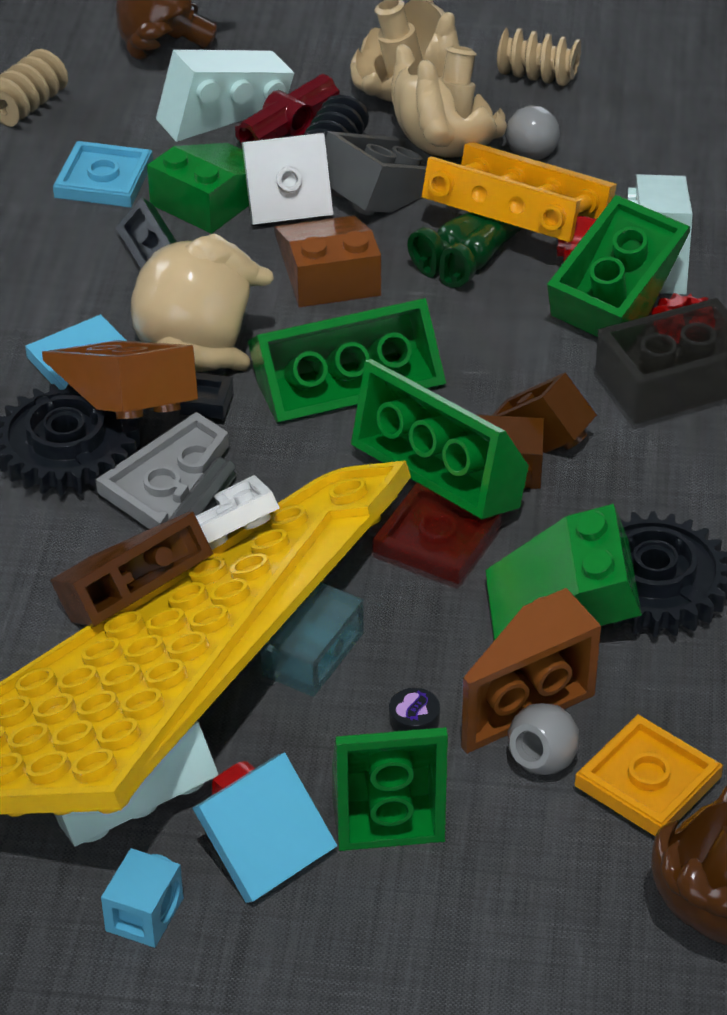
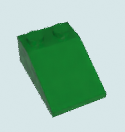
(200, 184)
(616, 267)
(578, 553)
(390, 788)

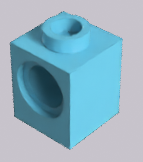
(142, 897)

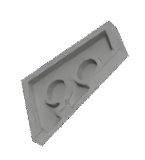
(164, 471)

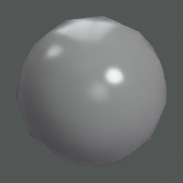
(532, 132)
(546, 734)

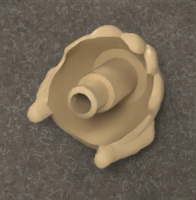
(415, 24)
(441, 111)
(197, 298)

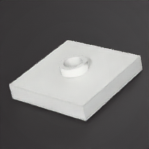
(287, 178)

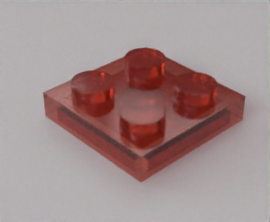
(434, 535)

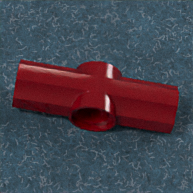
(287, 112)

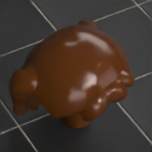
(147, 20)
(692, 869)

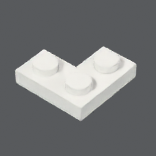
(237, 506)

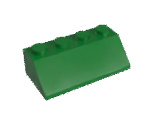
(323, 362)
(441, 442)

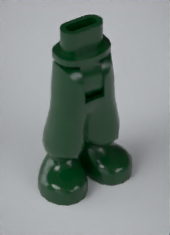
(458, 247)

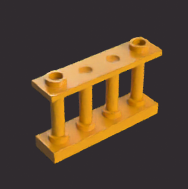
(517, 190)

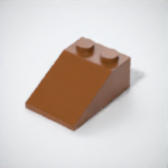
(330, 260)
(128, 375)
(538, 658)

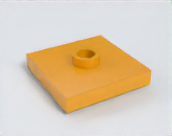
(648, 775)

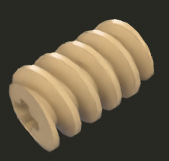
(538, 58)
(30, 85)

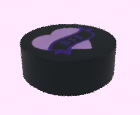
(414, 710)

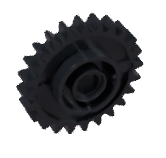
(62, 440)
(675, 573)

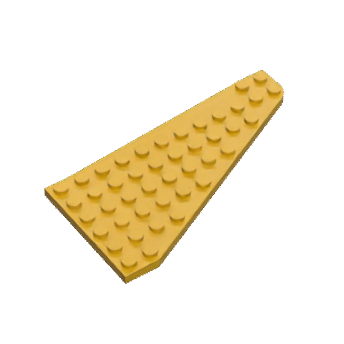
(120, 695)

